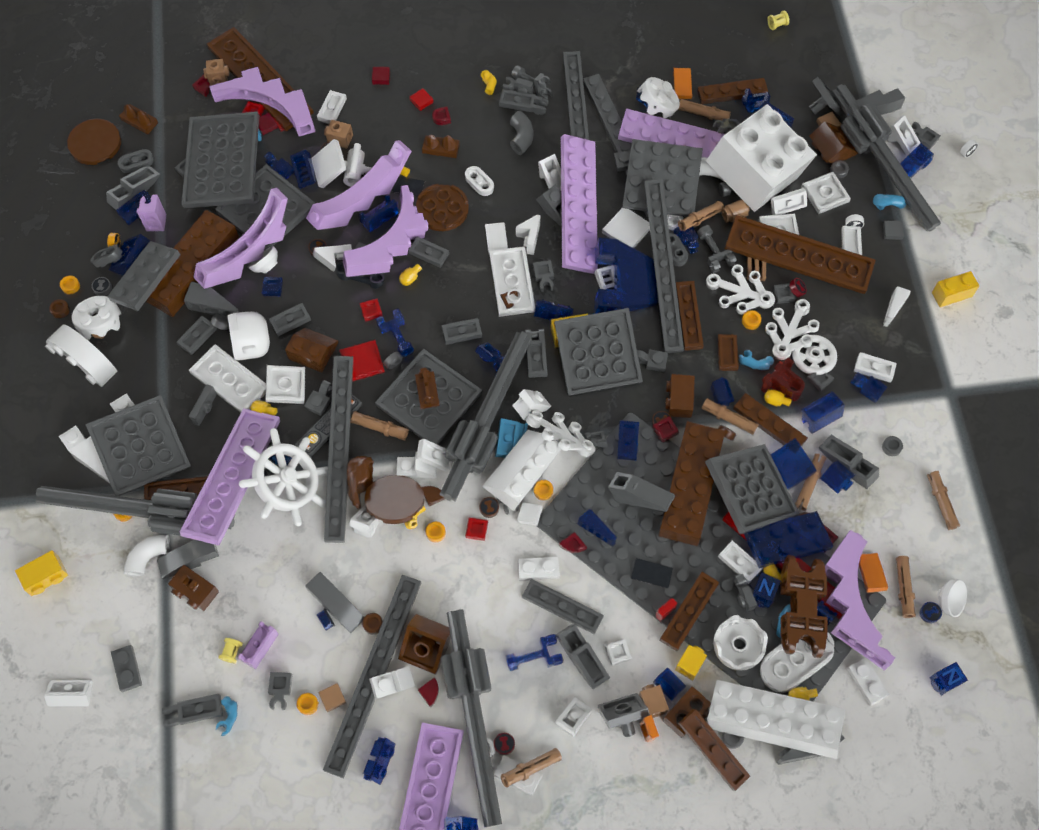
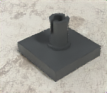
(826, 99)
(624, 712)

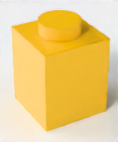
(691, 662)

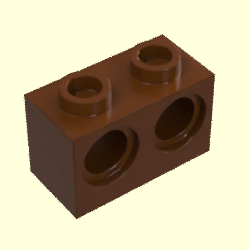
(683, 707)

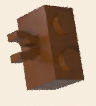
(193, 588)

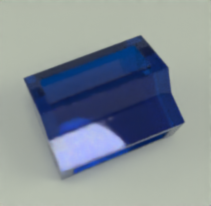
(722, 392)
(669, 683)

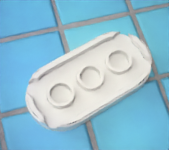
(787, 671)

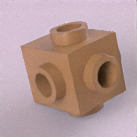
(216, 71)

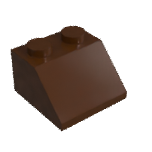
(832, 143)
(311, 349)
(425, 643)

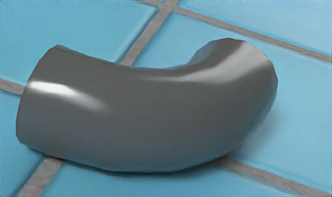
(524, 132)

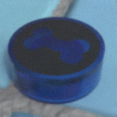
(930, 612)

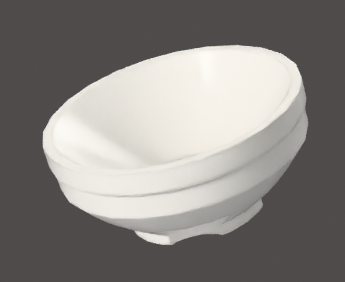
(267, 262)
(953, 597)

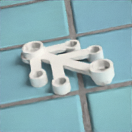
(743, 291)
(790, 331)
(561, 433)

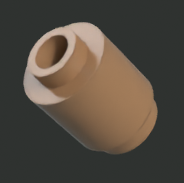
(737, 208)

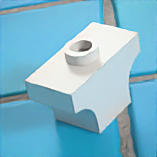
(529, 402)

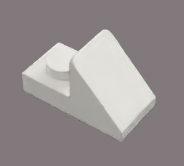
(904, 135)
(550, 171)
(529, 231)
(328, 254)
(414, 468)
(364, 523)
(392, 682)
(573, 717)

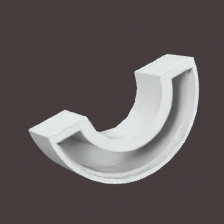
(81, 353)

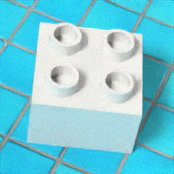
(760, 157)

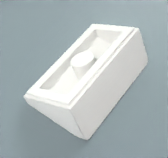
(68, 693)

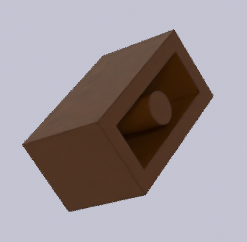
(680, 395)

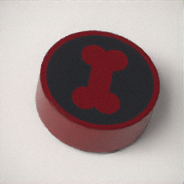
(797, 287)
(504, 744)

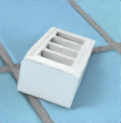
(599, 273)
(896, 302)

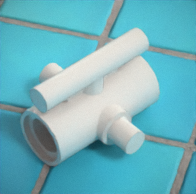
(355, 166)

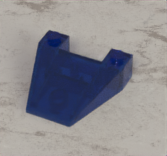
(633, 277)

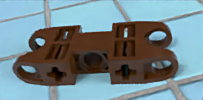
(803, 621)

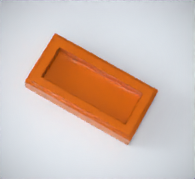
(682, 83)
(872, 573)
(648, 728)

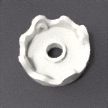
(659, 94)
(99, 324)
(745, 630)

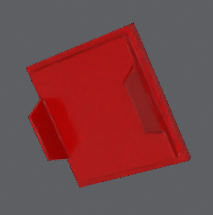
(366, 359)

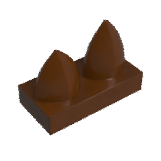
(138, 119)
(441, 146)

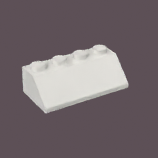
(521, 468)

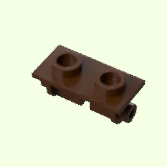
(427, 389)

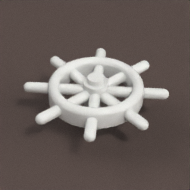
(284, 477)

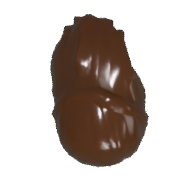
(359, 478)

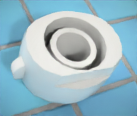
(248, 335)

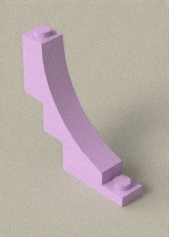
(359, 197)
(854, 625)

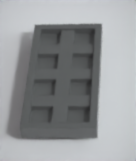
(144, 275)

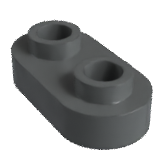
(135, 160)
(678, 248)
(106, 256)

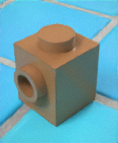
(339, 131)
(654, 700)

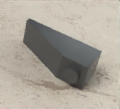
(207, 301)

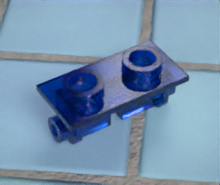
(550, 311)
(383, 751)

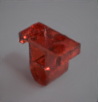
(783, 379)

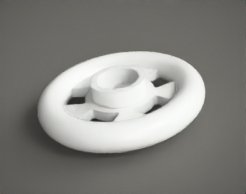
(830, 360)

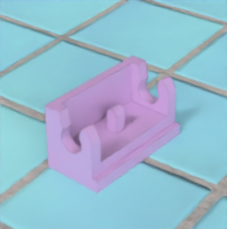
(152, 214)
(258, 645)

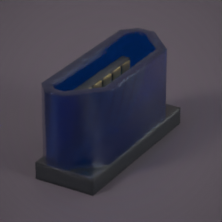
(325, 619)

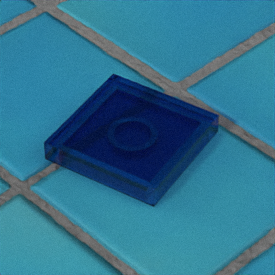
(793, 463)

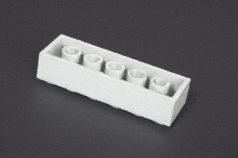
(776, 719)

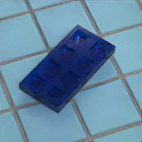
(791, 536)

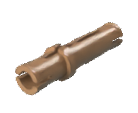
(707, 111)
(695, 218)
(729, 416)
(387, 428)
(810, 482)
(943, 500)
(906, 594)
(523, 771)

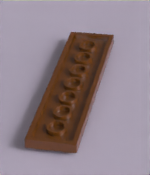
(242, 56)
(800, 254)

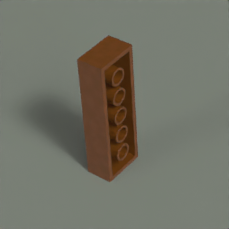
(201, 242)
(691, 484)

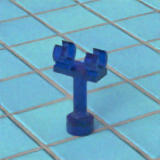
(404, 348)
(514, 661)

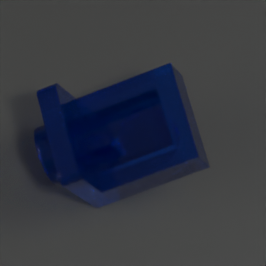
(754, 101)
(460, 823)

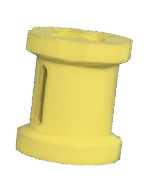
(778, 20)
(230, 650)

